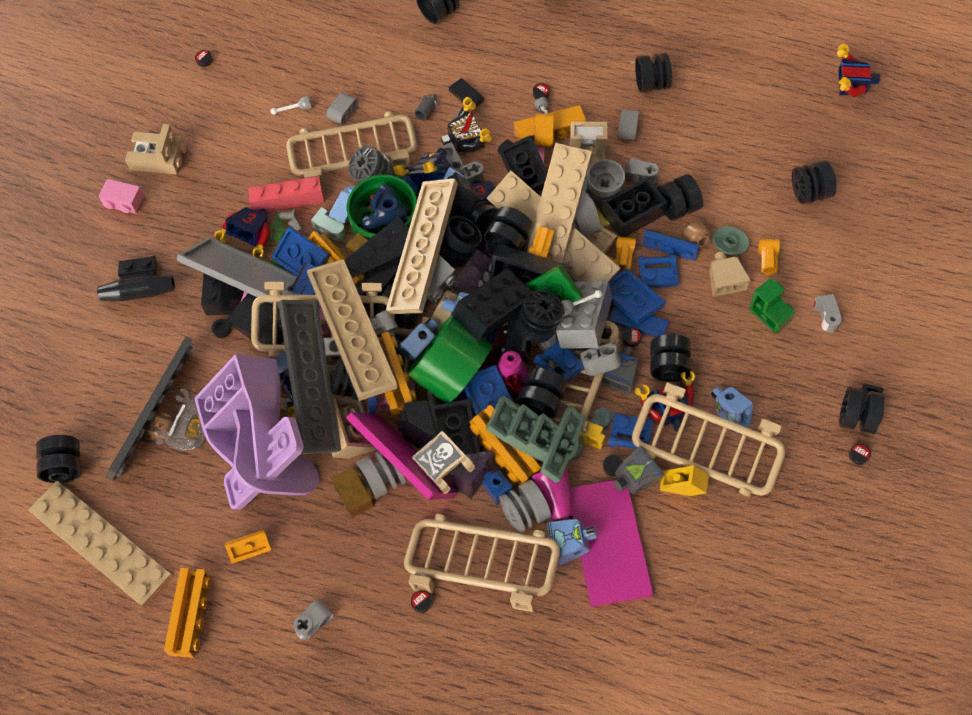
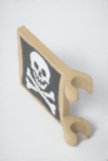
(440, 458)

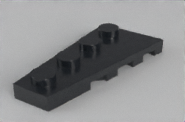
(379, 249)

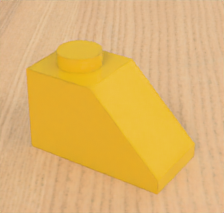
(685, 481)

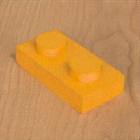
(248, 546)

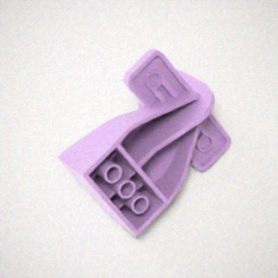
(243, 426)

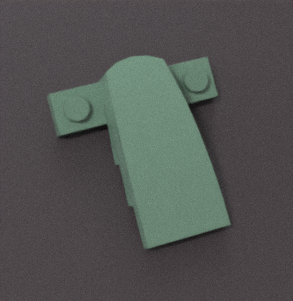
(538, 434)

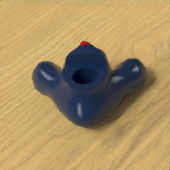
(386, 208)

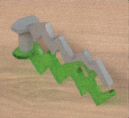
(276, 225)

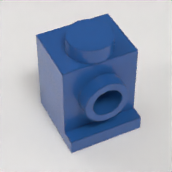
(496, 491)

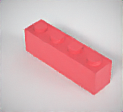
(286, 194)

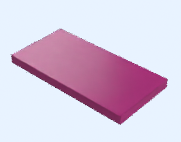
(398, 452)
(616, 561)

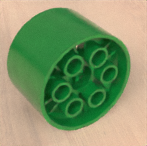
(361, 198)
(449, 360)

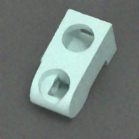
(324, 224)

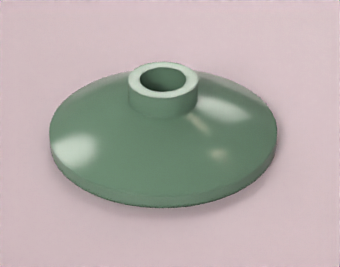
(731, 240)

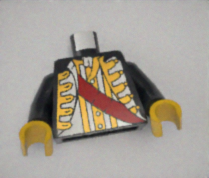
(465, 131)

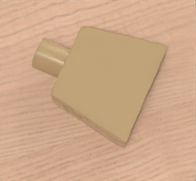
(727, 275)

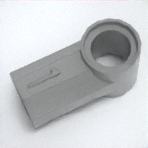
(383, 322)

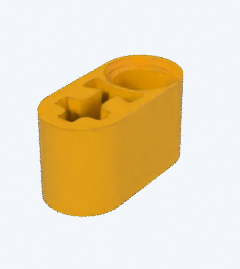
(543, 129)

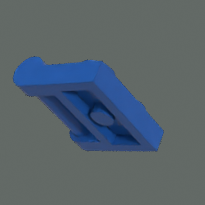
(658, 276)
(563, 359)
(624, 426)

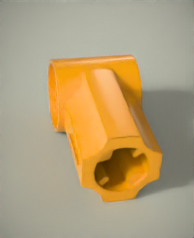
(542, 242)
(624, 248)
(769, 255)

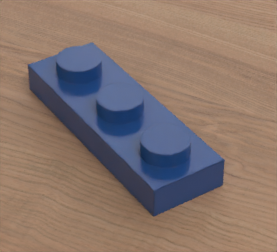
(670, 245)

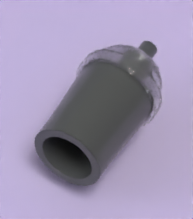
(426, 106)

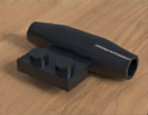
(136, 281)

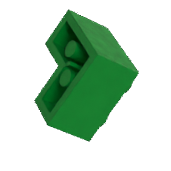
(770, 307)

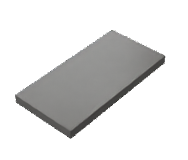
(234, 266)

